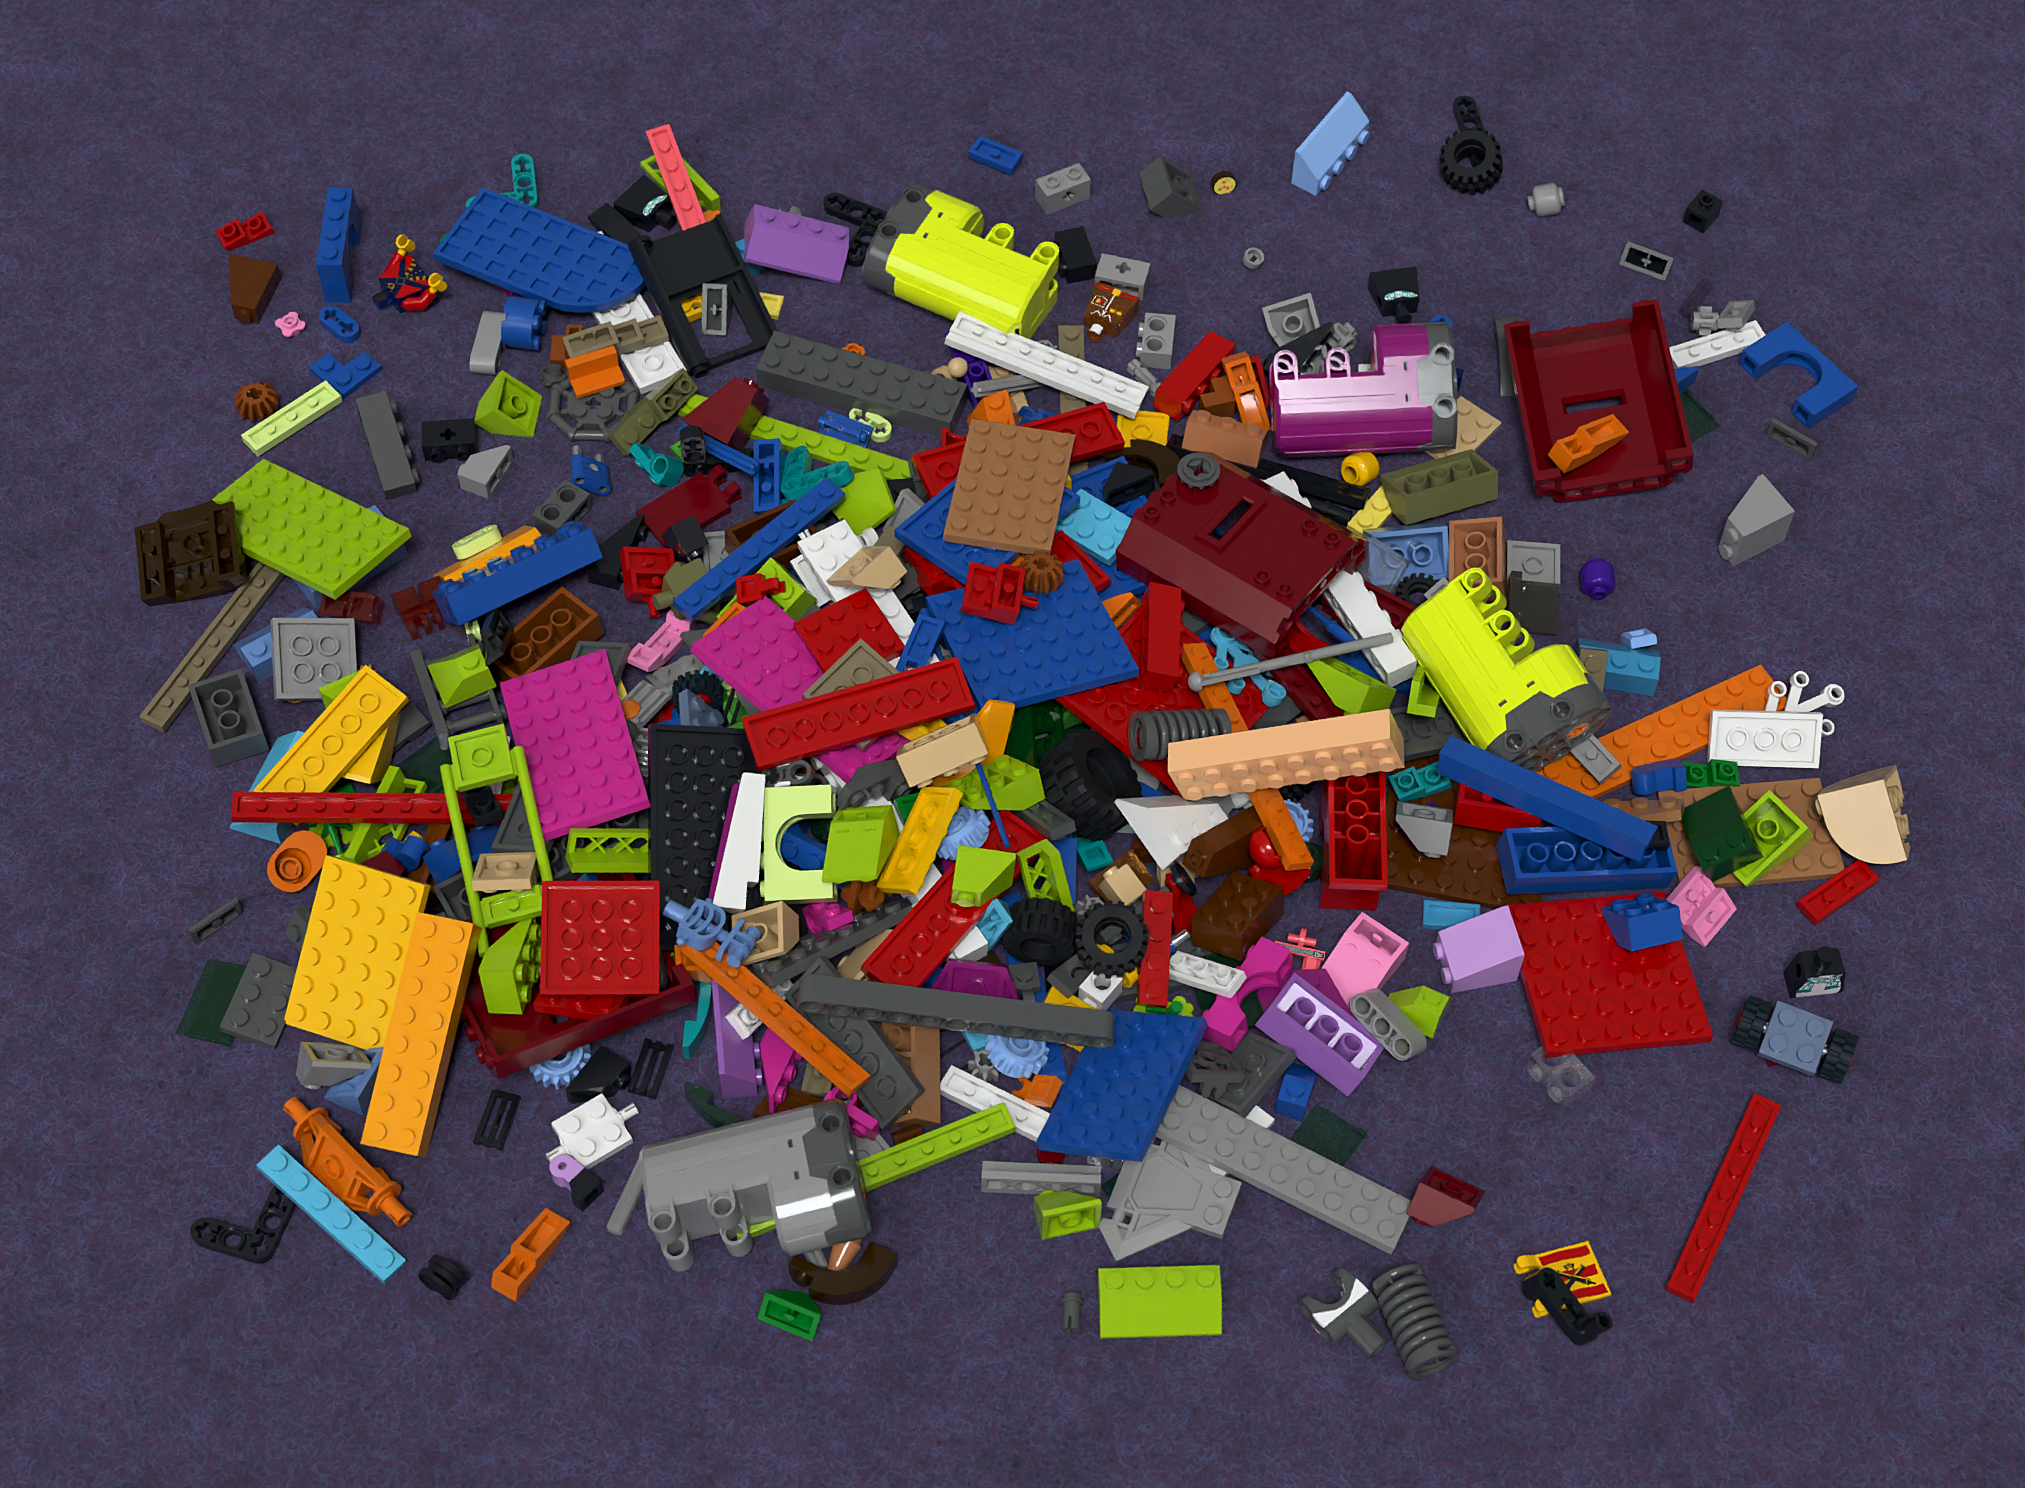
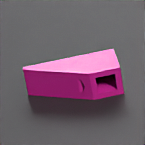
(778, 1067)

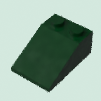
(1035, 731)
(1720, 834)

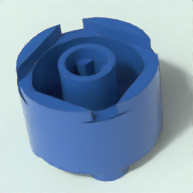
(523, 323)

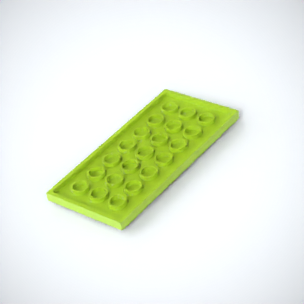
(308, 529)

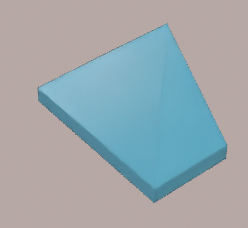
(995, 922)

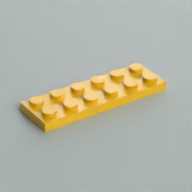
(337, 736)

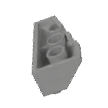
(1293, 319)

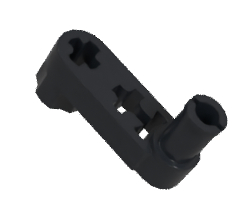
(1553, 1292)

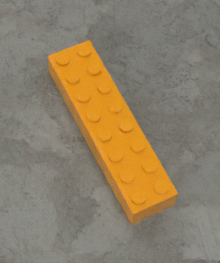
(421, 1035)

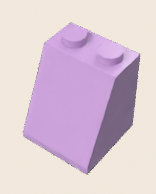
(1480, 951)

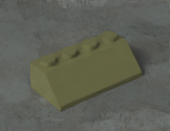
(1440, 486)

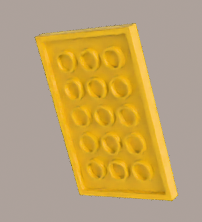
(354, 952)

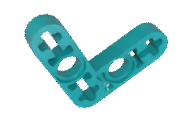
(519, 177)
(799, 478)

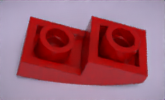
(240, 234)

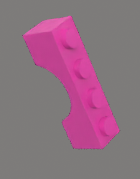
(1264, 966)

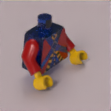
(406, 283)

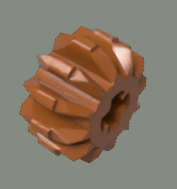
(256, 401)
(1042, 573)

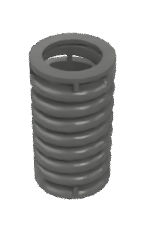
(1172, 726)
(1415, 1321)

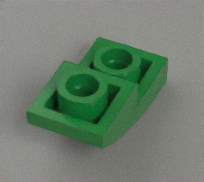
(1712, 774)

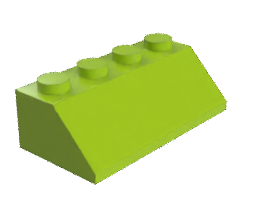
(1159, 1301)

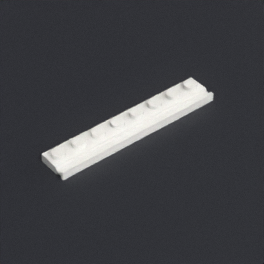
(1046, 365)

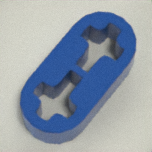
(336, 328)

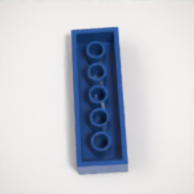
(516, 574)
(1565, 862)

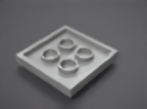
(310, 655)

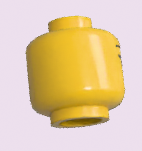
(1360, 468)

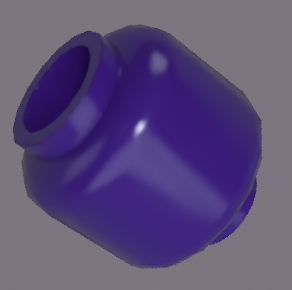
(1597, 578)

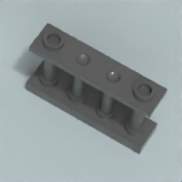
(437, 708)

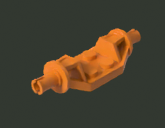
(342, 1167)

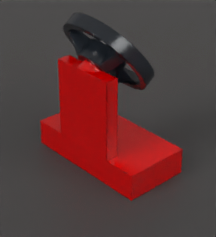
(1183, 890)

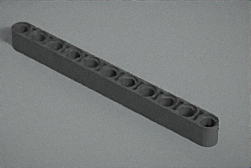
(955, 1011)

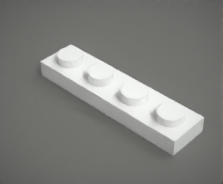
(1715, 346)
(980, 1095)

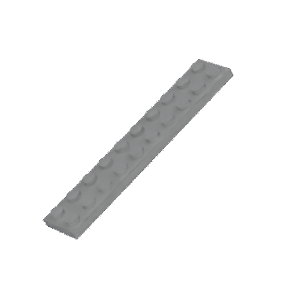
(1285, 1169)

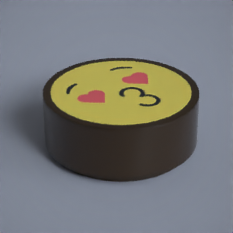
(1223, 182)

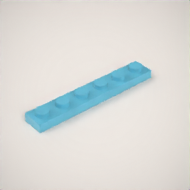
(331, 1214)

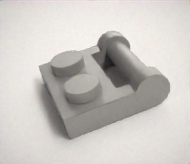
(664, 676)

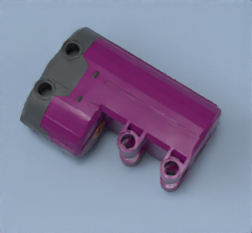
(1393, 408)

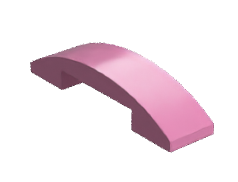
(661, 645)

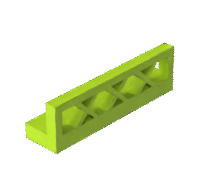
(705, 194)
(1423, 697)
(368, 834)
(607, 859)
(1053, 871)

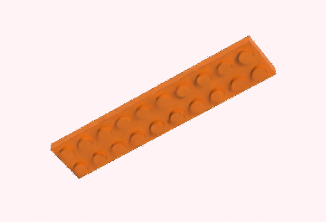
(1666, 733)

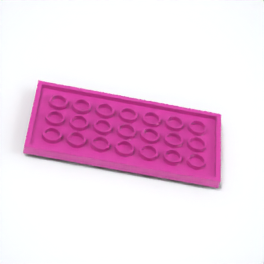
(773, 668)
(575, 744)

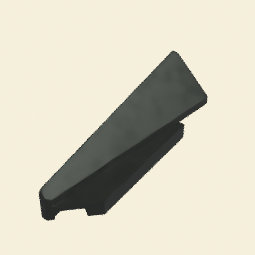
(495, 635)

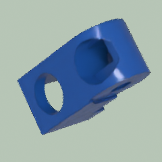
(1659, 777)
(407, 852)

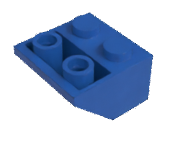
(1643, 922)

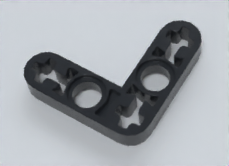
(866, 223)
(694, 452)
(249, 1238)

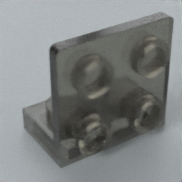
(1533, 604)

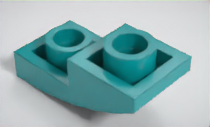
(1420, 783)

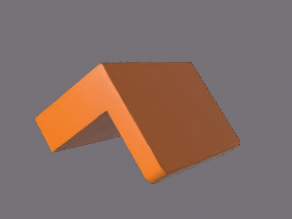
(594, 372)

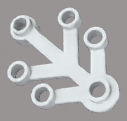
(1825, 698)

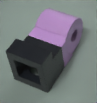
(572, 1175)

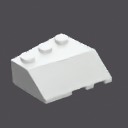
(1169, 823)

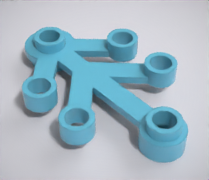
(1272, 692)

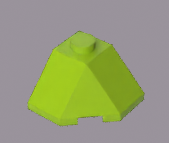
(1423, 1007)

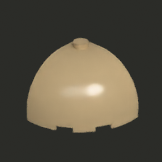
(1867, 816)

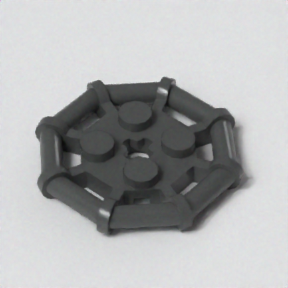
(589, 418)

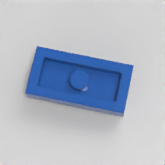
(995, 155)

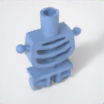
(694, 930)

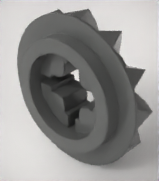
(1191, 464)

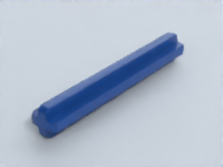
(728, 454)

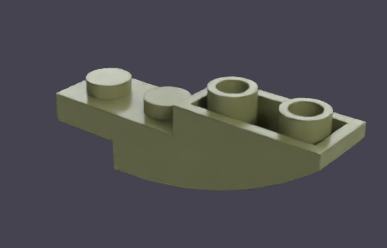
(651, 410)

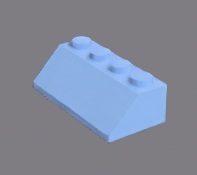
(1330, 145)

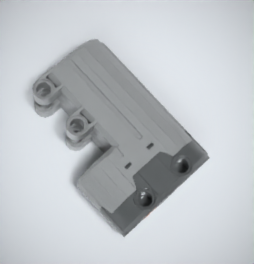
(777, 1167)

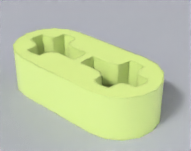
(875, 421)
(476, 542)

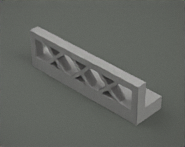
(1039, 1177)

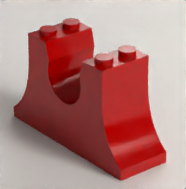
(1354, 842)

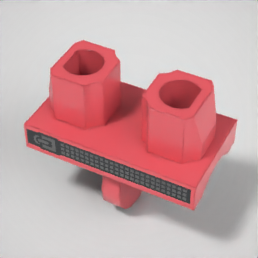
(1311, 957)

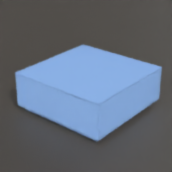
(1638, 638)

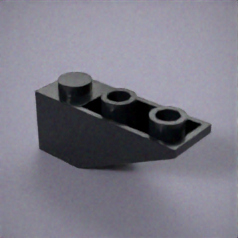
(608, 570)

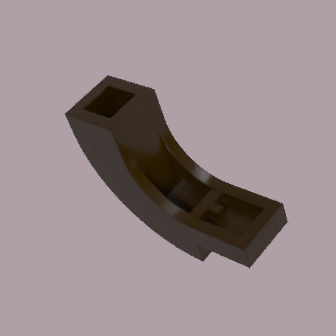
(1149, 456)
(849, 1284)

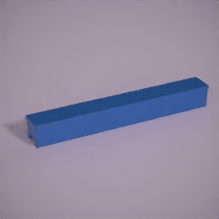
(1545, 798)

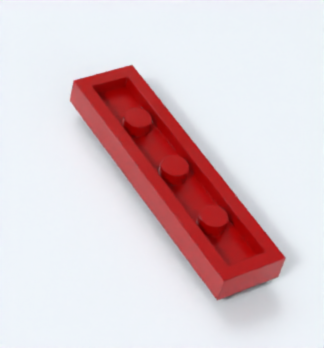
(1154, 968)

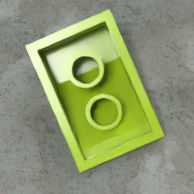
(1350, 687)
(1777, 833)

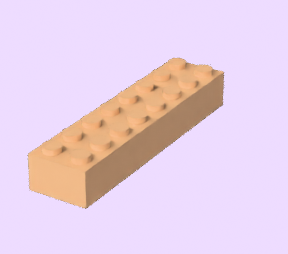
(1286, 755)

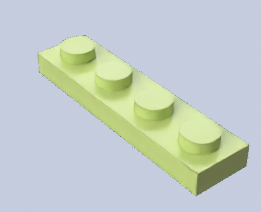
(291, 418)

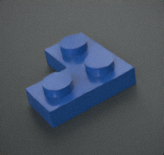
(345, 378)

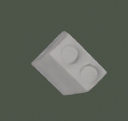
(1756, 523)

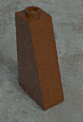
(1224, 846)

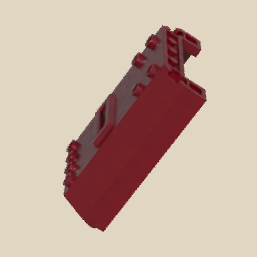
(1596, 364)
(1253, 576)
(522, 1040)

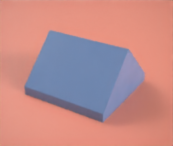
(358, 1090)

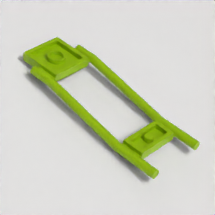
(478, 761)

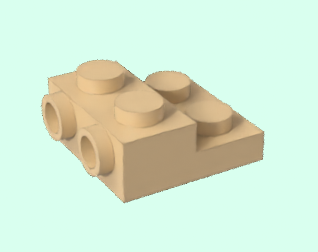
(505, 872)

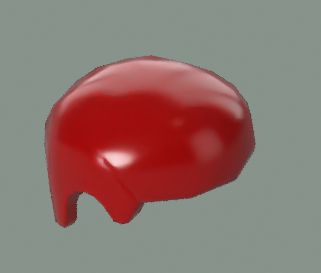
(1263, 851)

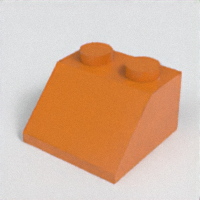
(996, 408)

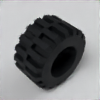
(1471, 143)
(1118, 916)
(1041, 931)

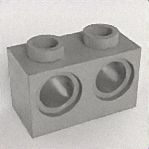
(1157, 340)

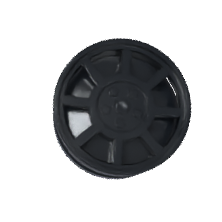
(442, 1277)

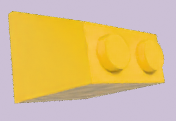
(377, 758)

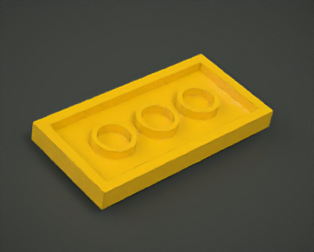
(919, 840)

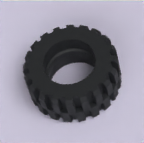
(1085, 778)

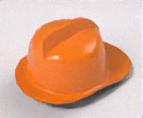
(296, 861)

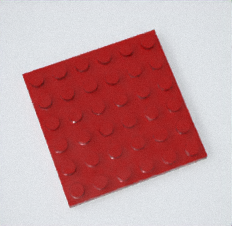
(1112, 705)
(1600, 995)

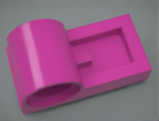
(826, 916)
(861, 1123)

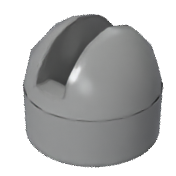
(1249, 255)

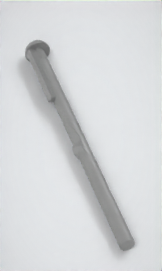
(1196, 681)

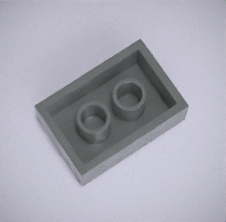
(228, 717)

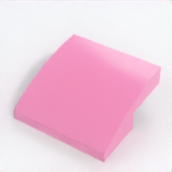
(1701, 906)

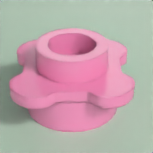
(290, 329)

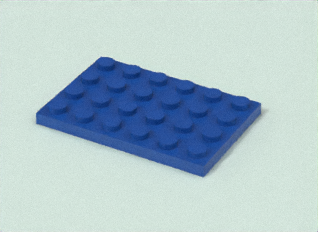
(925, 532)
(1123, 1090)

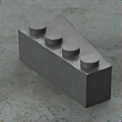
(385, 444)

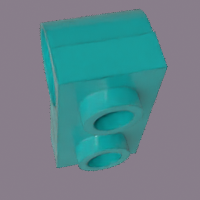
(662, 468)

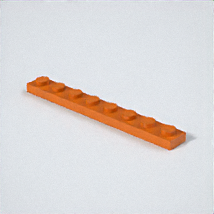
(781, 1019)

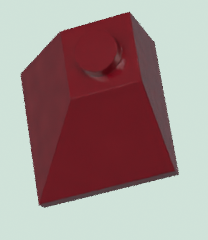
(1443, 1198)

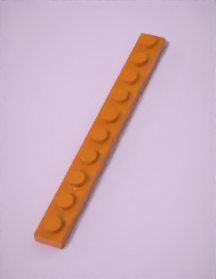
(1266, 801)

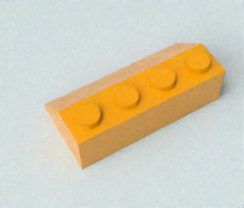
(521, 536)

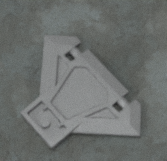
(1166, 1198)

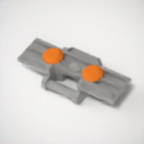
(641, 706)

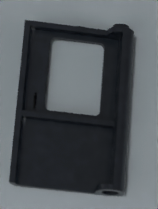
(676, 272)

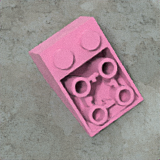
(1365, 957)

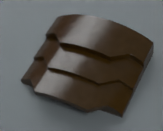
(190, 554)

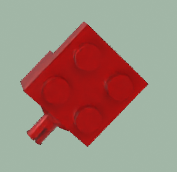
(644, 573)
(931, 577)
(995, 592)

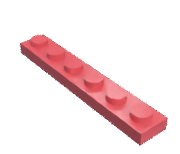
(675, 177)

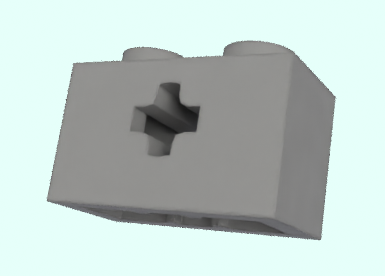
(1062, 188)
(1123, 274)

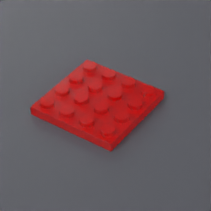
(600, 938)

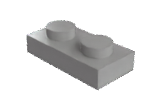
(1735, 315)

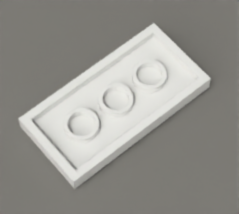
(1765, 738)

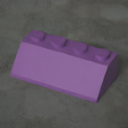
(795, 243)
(1320, 1034)
(735, 1054)

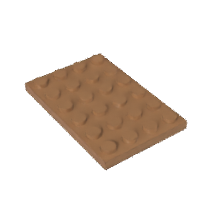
(1009, 488)
(1814, 861)

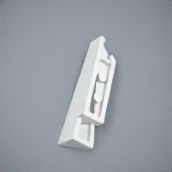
(743, 846)

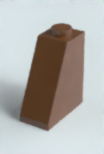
(251, 287)

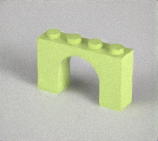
(782, 809)

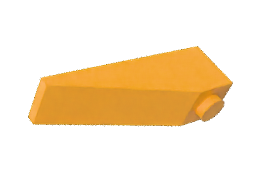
(995, 723)

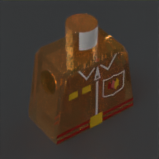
(1109, 311)

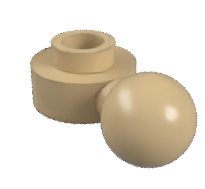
(956, 368)

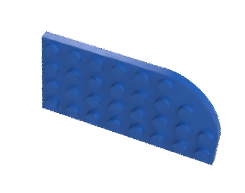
(540, 255)

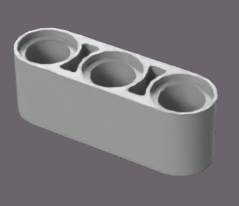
(488, 345)
(1375, 1021)

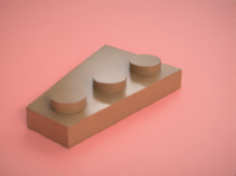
(1664, 809)

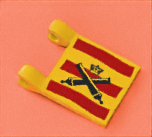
(1575, 1266)

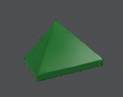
(791, 1312)

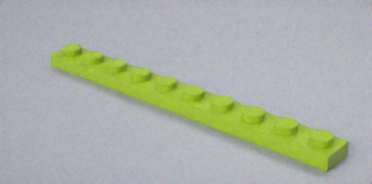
(820, 446)
(926, 1151)

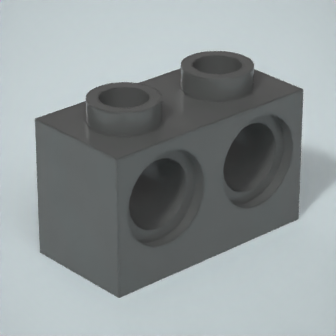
(563, 505)

